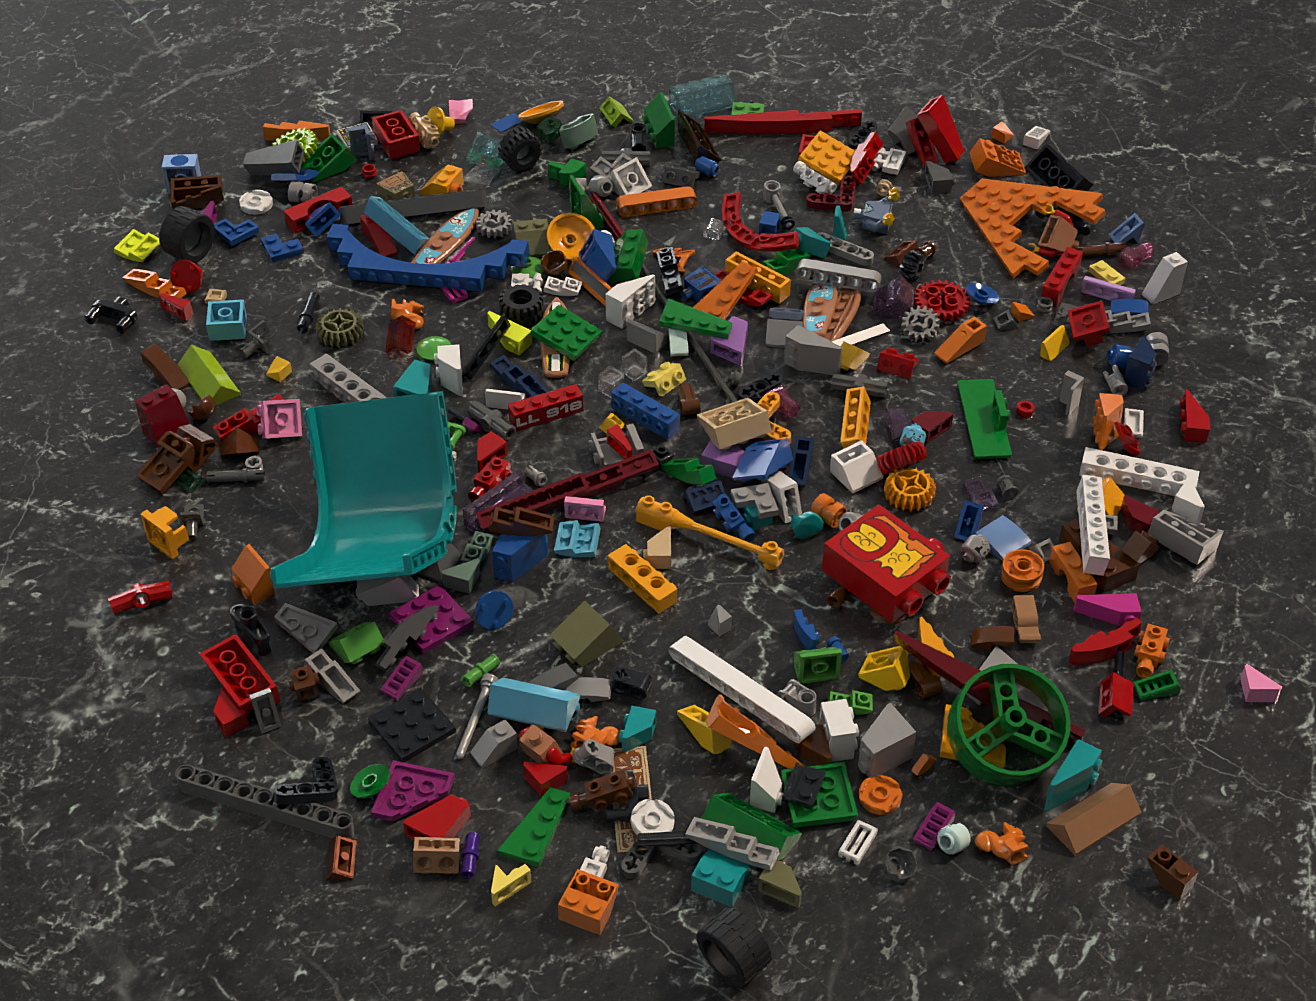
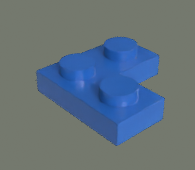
(235, 234)
(278, 251)

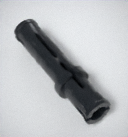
(306, 316)

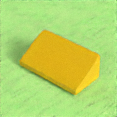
(1054, 344)

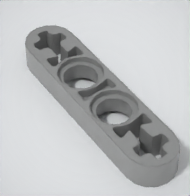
(861, 256)

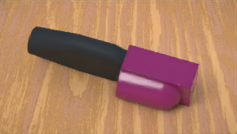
(469, 425)

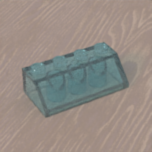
(703, 95)

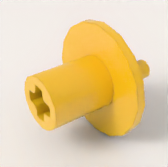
(440, 120)

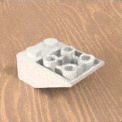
(629, 300)

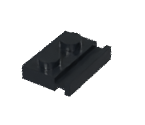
(804, 786)

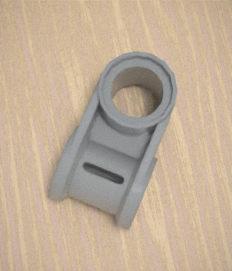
(799, 697)
(595, 756)

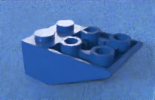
(599, 254)
(763, 459)

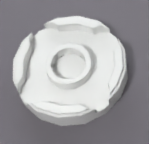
(256, 202)
(652, 817)

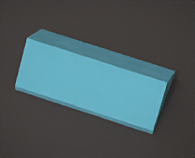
(395, 224)
(532, 704)

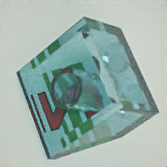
(485, 152)

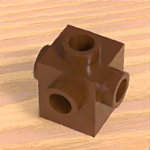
(304, 683)

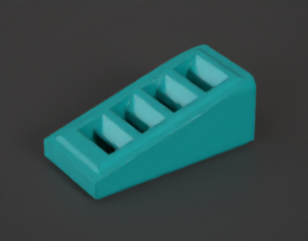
(839, 226)

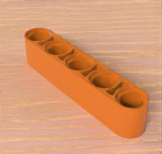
(656, 201)

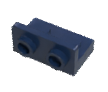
(701, 497)

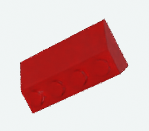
(238, 671)

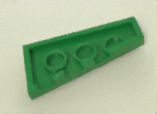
(692, 320)
(535, 832)

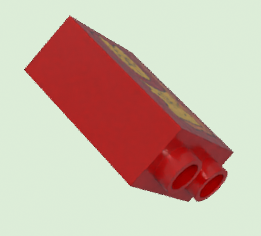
(886, 564)

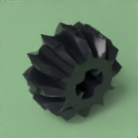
(912, 265)

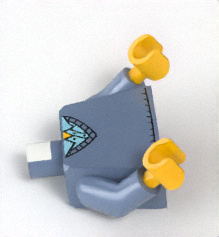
(878, 215)

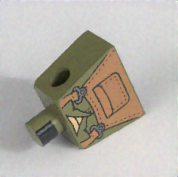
(395, 187)

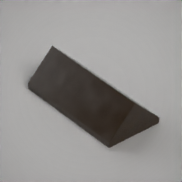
(695, 138)

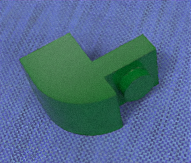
(563, 172)

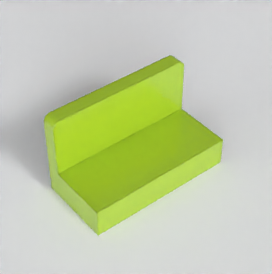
(614, 112)

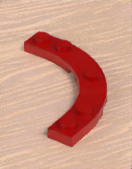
(746, 236)

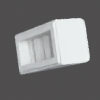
(1035, 137)

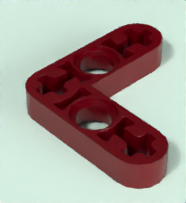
(820, 201)

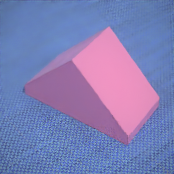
(1258, 686)

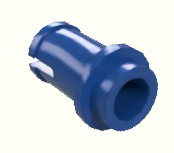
(836, 642)

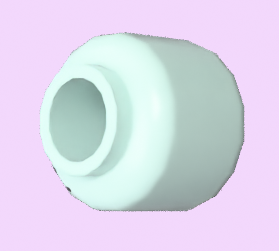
(953, 838)

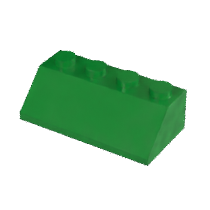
(751, 821)

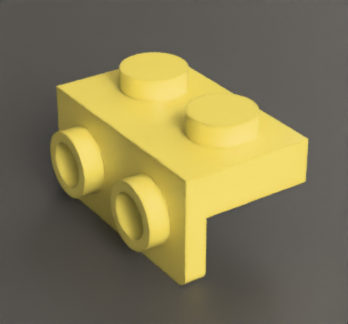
(665, 378)

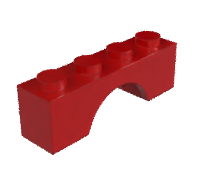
(298, 215)
(1065, 268)

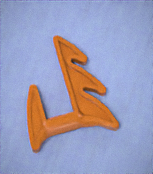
(680, 255)

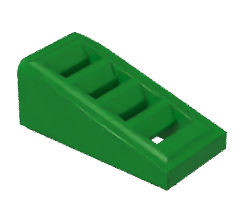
(1161, 678)

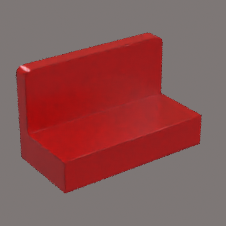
(1115, 694)

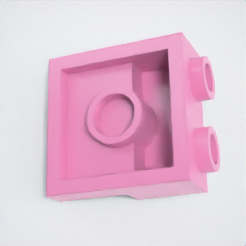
(279, 418)

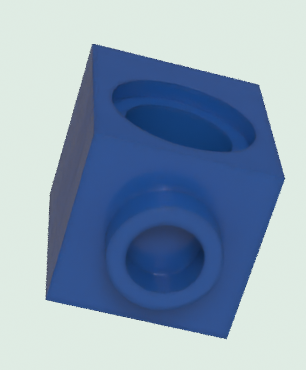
(769, 223)

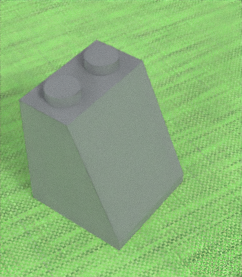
(886, 743)

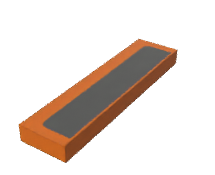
(589, 279)

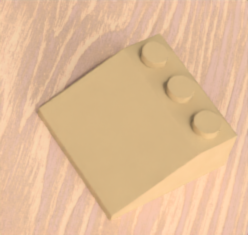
(735, 423)

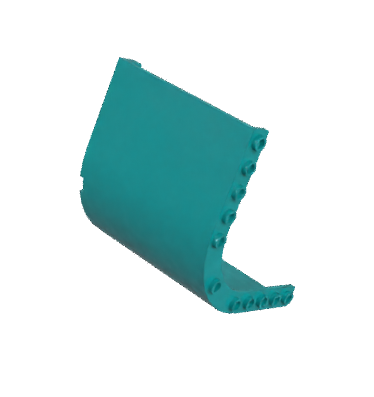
(380, 490)

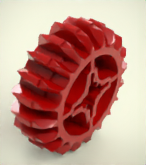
(901, 457)

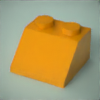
(443, 180)

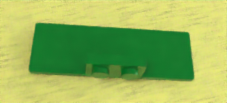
(985, 418)

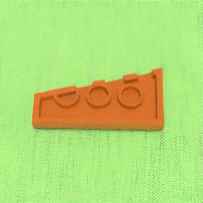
(727, 293)

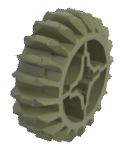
(339, 328)

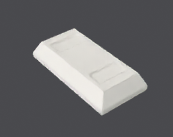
(1134, 420)

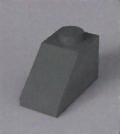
(938, 178)

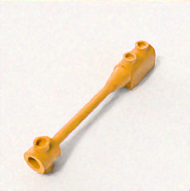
(663, 515)

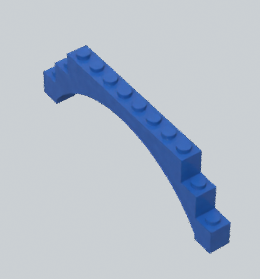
(466, 274)

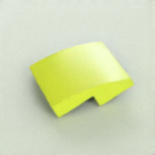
(137, 246)

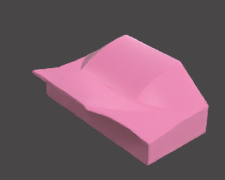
(460, 109)

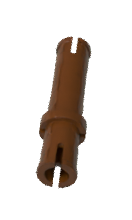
(1104, 249)

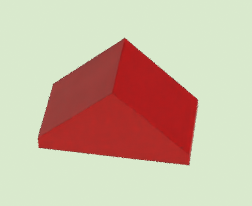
(544, 776)

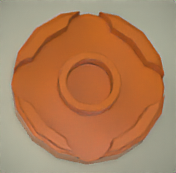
(880, 795)

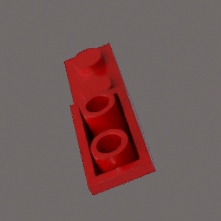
(863, 157)
(243, 420)
(1104, 647)

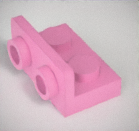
(584, 508)

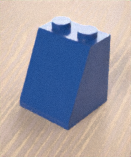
(517, 555)

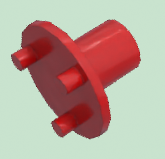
(186, 275)

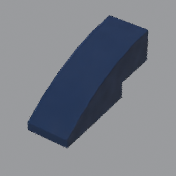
(801, 460)

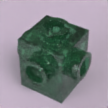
(549, 129)

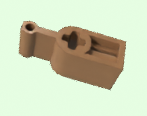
(1026, 618)

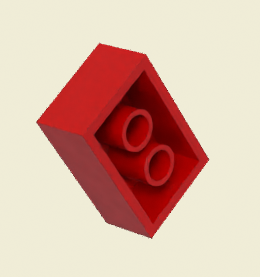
(396, 134)

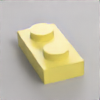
(1106, 273)

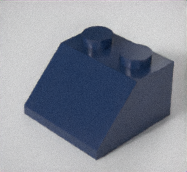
(1140, 365)

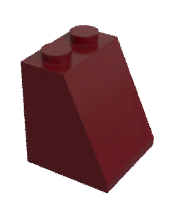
(160, 413)

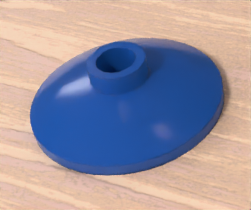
(982, 293)

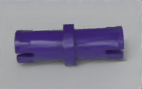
(470, 855)

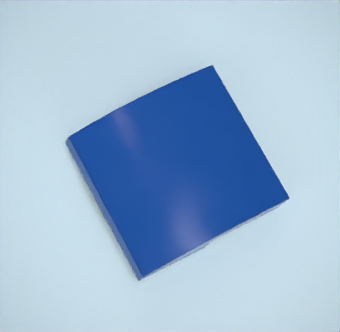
(305, 174)

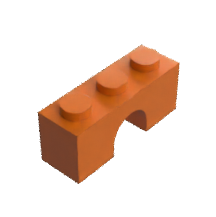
(1067, 561)

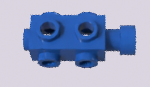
(732, 518)

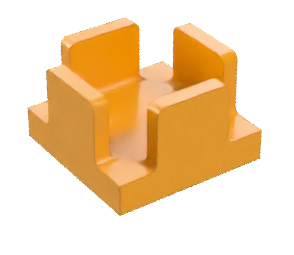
(161, 534)

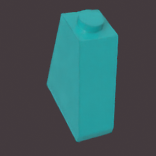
(414, 380)

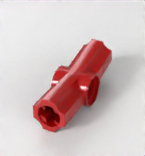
(152, 593)

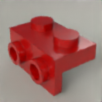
(897, 363)

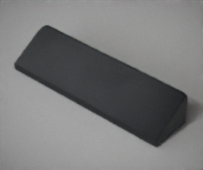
(486, 347)

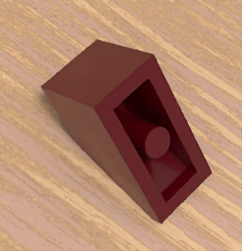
(933, 423)
(1137, 514)

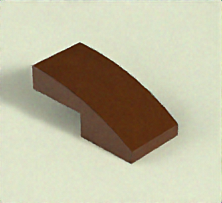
(993, 635)

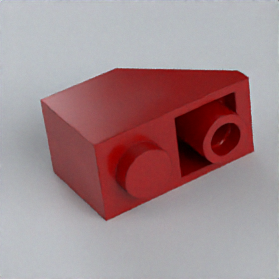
(228, 714)

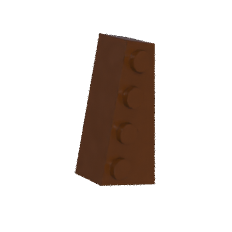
(1120, 568)

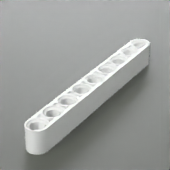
(742, 689)

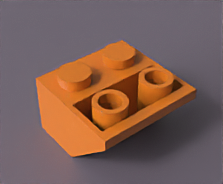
(588, 902)

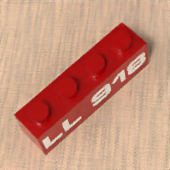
(545, 407)

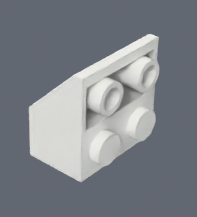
(855, 467)

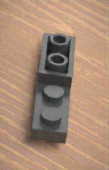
(410, 627)

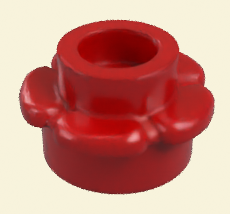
(369, 171)

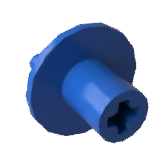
(494, 609)

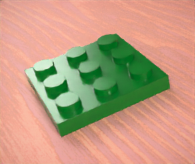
(566, 332)
(834, 801)

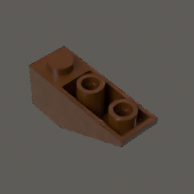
(1141, 546)

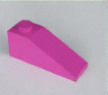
(1109, 607)

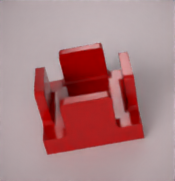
(1089, 323)

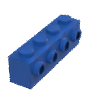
(645, 411)

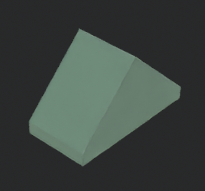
(462, 576)

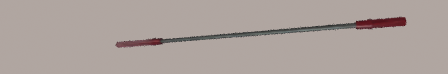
(618, 232)

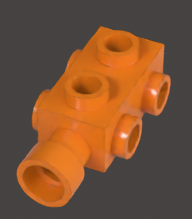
(1150, 650)

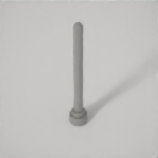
(486, 680)

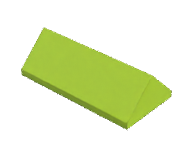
(207, 375)

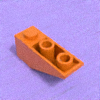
(962, 340)

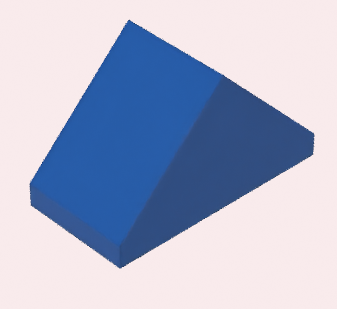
(322, 218)
(969, 520)

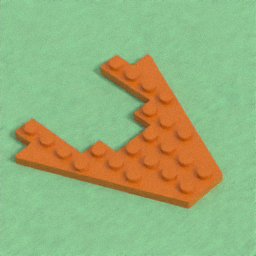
(1000, 204)

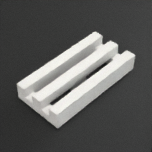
(851, 855)

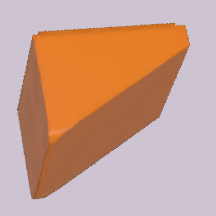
(1021, 312)

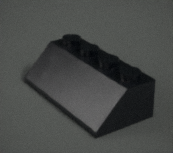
(1054, 170)

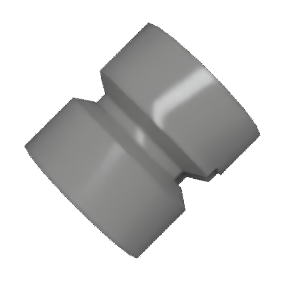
(301, 192)
(1160, 345)

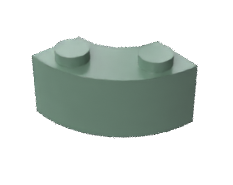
(578, 131)

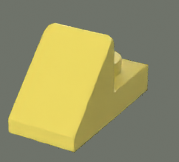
(506, 886)

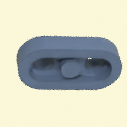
(785, 313)

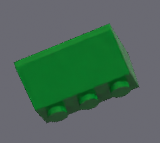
(659, 122)
(629, 255)

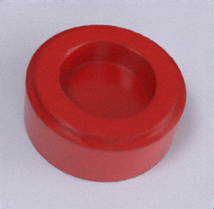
(1025, 409)

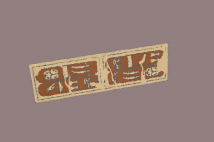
(637, 761)

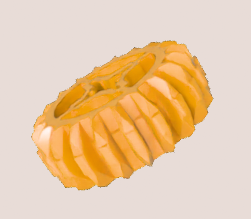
(909, 489)

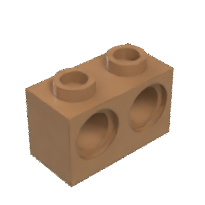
(436, 855)

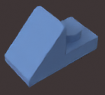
(1129, 228)

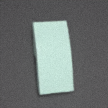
(678, 342)

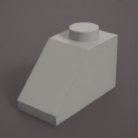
(495, 744)

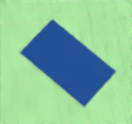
(506, 122)

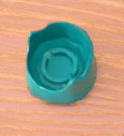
(806, 524)

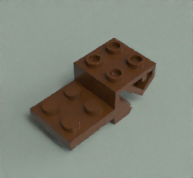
(176, 453)

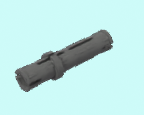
(236, 475)

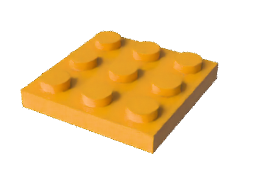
(828, 157)

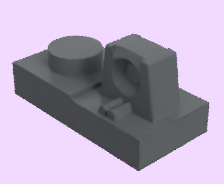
(1062, 317)
(265, 710)

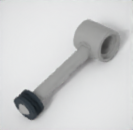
(772, 195)

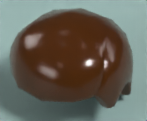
(554, 263)
(204, 409)

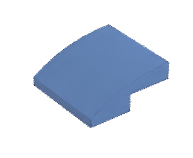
(1004, 537)

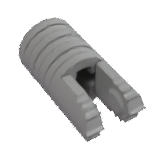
(1115, 381)

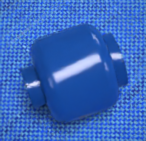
(1119, 355)

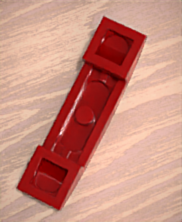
(749, 297)

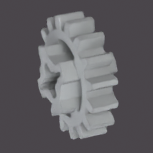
(494, 223)
(921, 321)

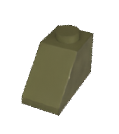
(780, 884)

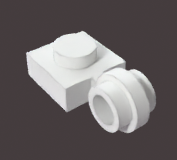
(595, 865)

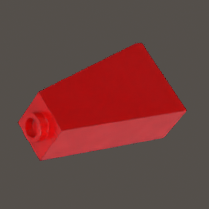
(941, 129)

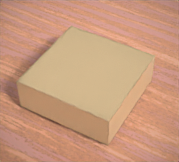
(215, 295)

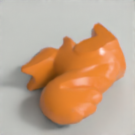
(408, 310)
(587, 730)
(1006, 846)

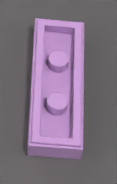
(1106, 289)

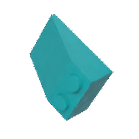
(1074, 775)
(720, 877)

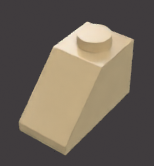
(659, 550)

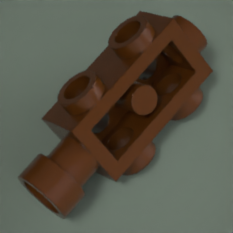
(604, 791)

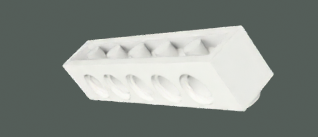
(1136, 471)
(1092, 525)

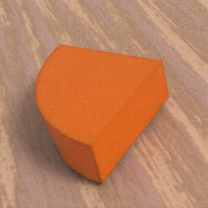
(923, 764)

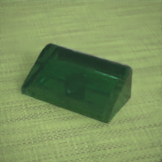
(190, 481)

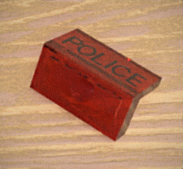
(400, 335)

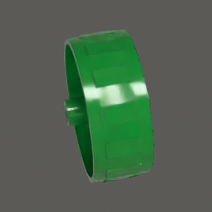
(1005, 726)

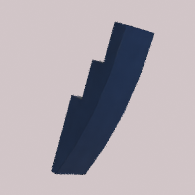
(517, 377)

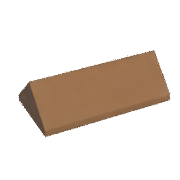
(1095, 817)

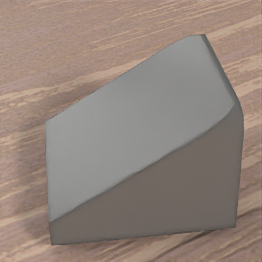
(1043, 549)

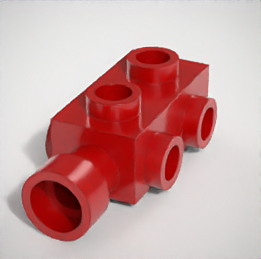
(489, 477)

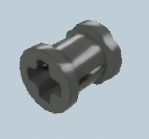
(1008, 486)

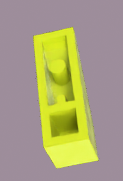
(516, 338)

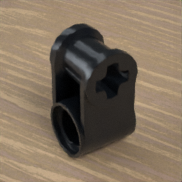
(632, 684)

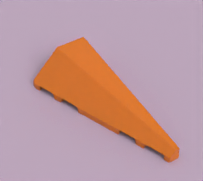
(739, 728)

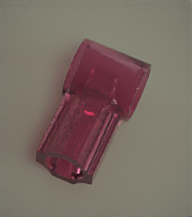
(1134, 256)
(787, 403)

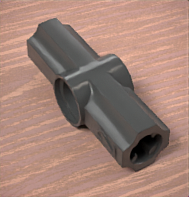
(643, 156)
(872, 387)
(491, 420)

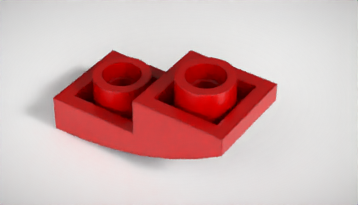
(1128, 441)

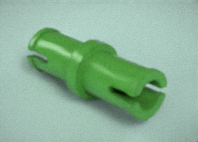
(480, 669)

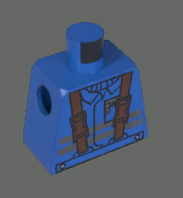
(699, 284)

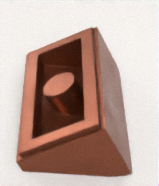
(898, 253)
(341, 858)

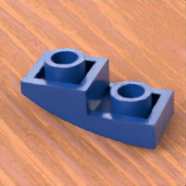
(1135, 306)
(805, 631)

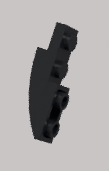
(670, 271)

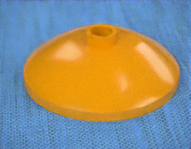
(538, 113)
(568, 227)

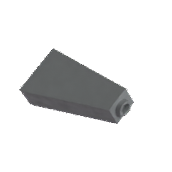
(277, 159)

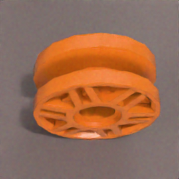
(1022, 570)

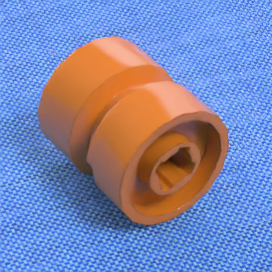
(828, 509)

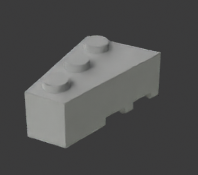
(1184, 537)

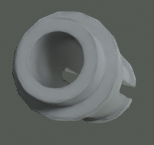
(538, 477)

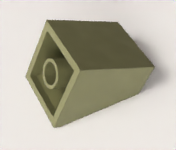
(585, 635)

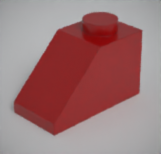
(488, 447)

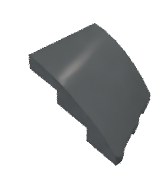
(898, 130)

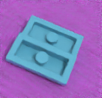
(577, 539)

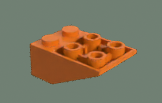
(995, 160)
(1108, 411)

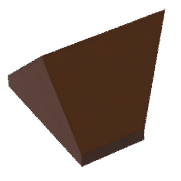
(239, 442)

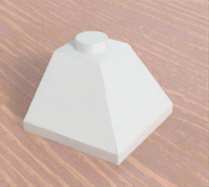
(766, 784)

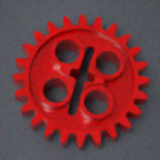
(954, 300)

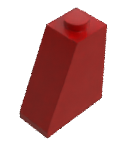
(439, 820)

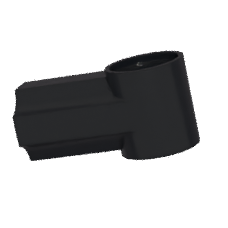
(638, 137)

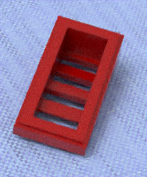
(177, 306)
(618, 442)

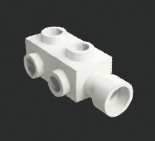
(813, 178)

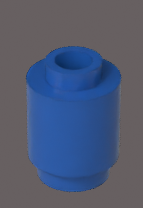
(707, 166)

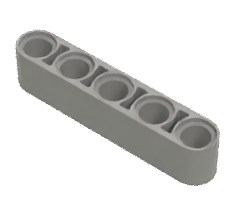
(846, 272)

